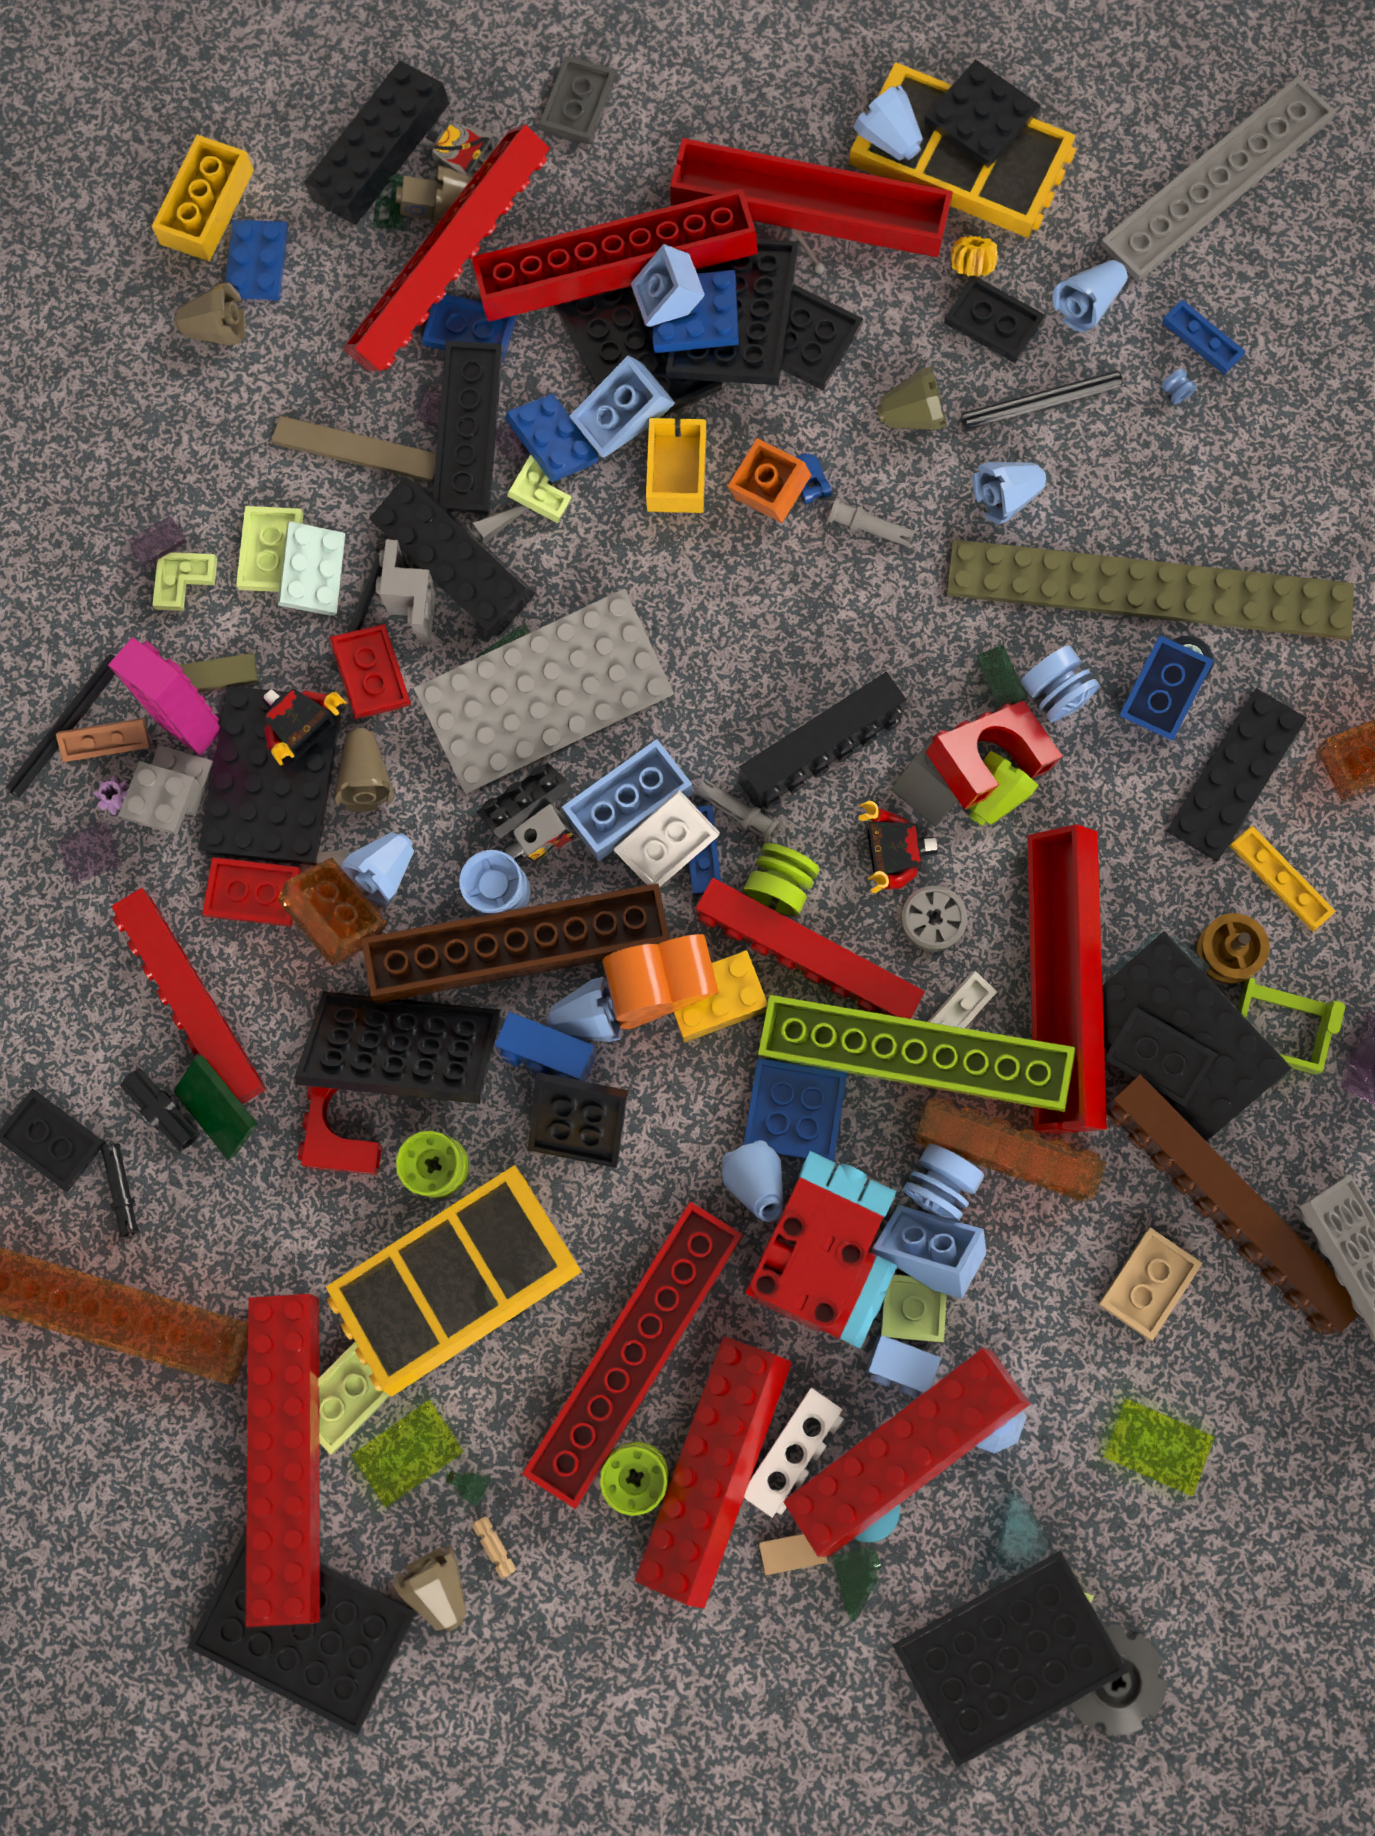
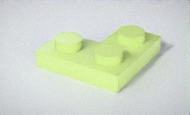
(534, 492)
(177, 571)

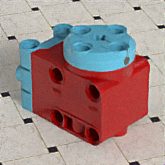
(819, 1253)

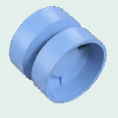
(494, 883)

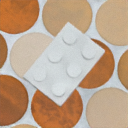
(666, 840)

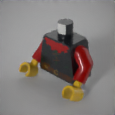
(298, 720)
(894, 847)

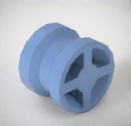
(1178, 386)

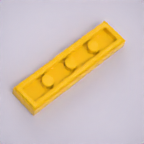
(1282, 878)

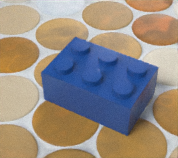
(1166, 687)
(544, 1049)

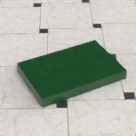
(215, 1107)

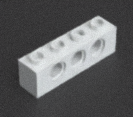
(813, 1406)

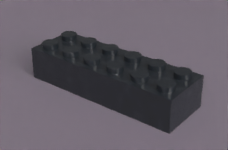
(377, 142)
(452, 555)
(822, 741)

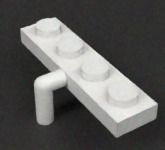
(964, 1002)

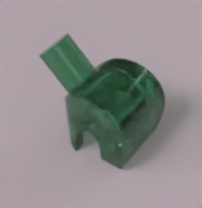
(469, 1485)

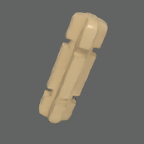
(493, 1547)

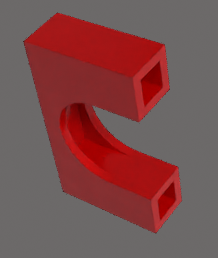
(1011, 728)
(326, 1150)

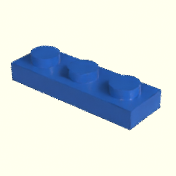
(1203, 337)
(706, 863)

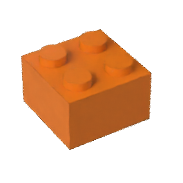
(769, 480)

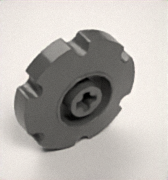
(1137, 1693)

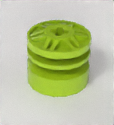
(781, 878)
(415, 1160)
(626, 1495)

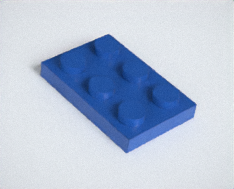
(257, 258)
(465, 321)
(551, 437)

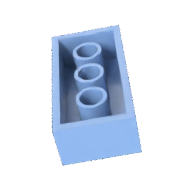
(625, 798)

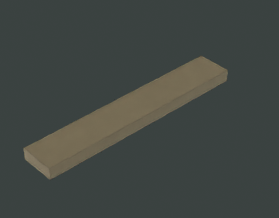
(355, 449)

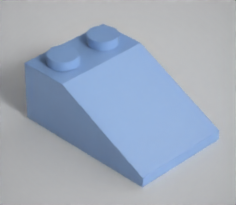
(621, 406)
(933, 1249)

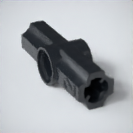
(159, 1109)

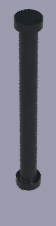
(366, 597)

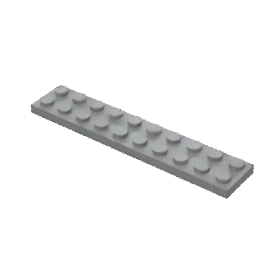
(1217, 178)

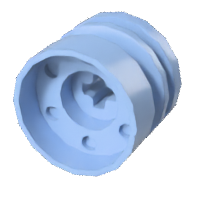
(1056, 679)
(945, 1179)

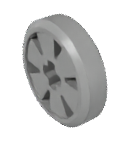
(931, 900)

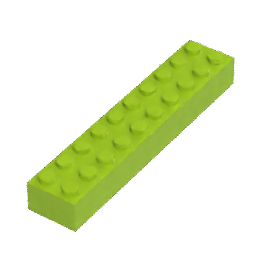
(917, 1052)

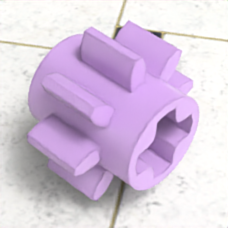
(108, 789)

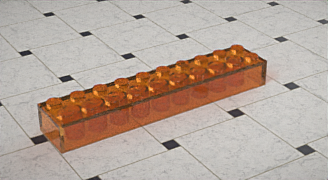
(122, 1317)

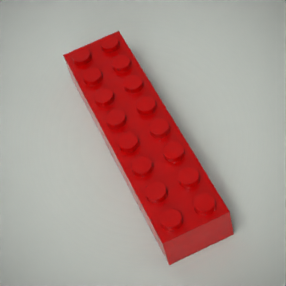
(906, 1452)
(713, 1473)

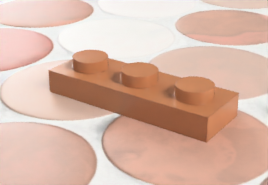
(103, 739)

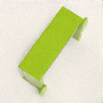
(1329, 1024)

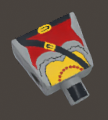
(460, 148)
(551, 833)

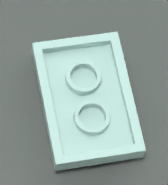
(311, 569)

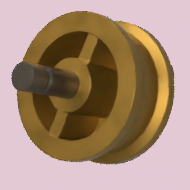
(1233, 948)

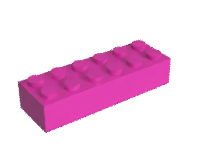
(166, 694)

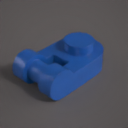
(823, 487)

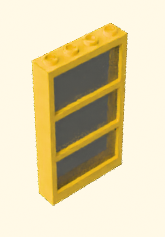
(1006, 193)
(451, 1281)

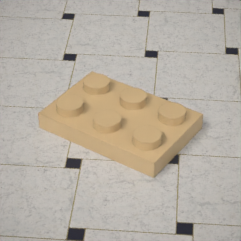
(1150, 1284)

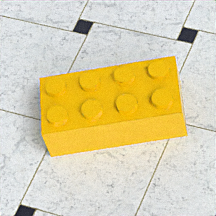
(203, 198)

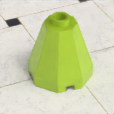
(1013, 790)

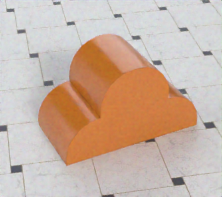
(659, 979)

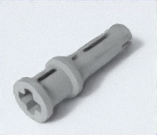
(858, 519)
(749, 817)

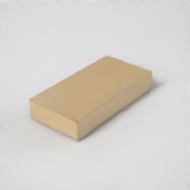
(788, 1554)

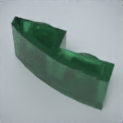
(1001, 676)

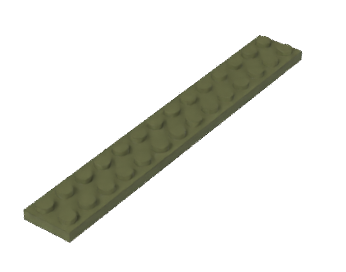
(1151, 589)

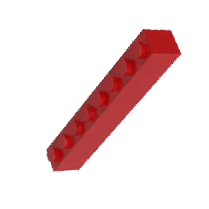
(807, 951)
(185, 993)

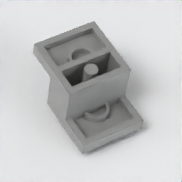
(406, 591)
(166, 789)

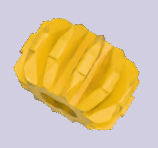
(974, 256)

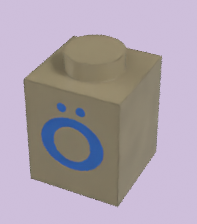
(416, 197)

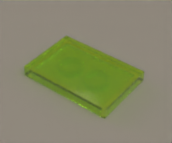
(1159, 1447)
(407, 1453)

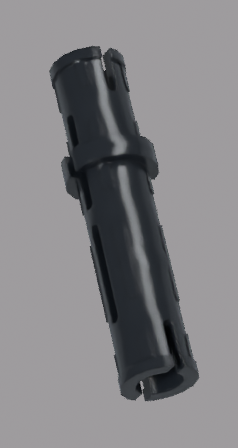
(119, 1189)

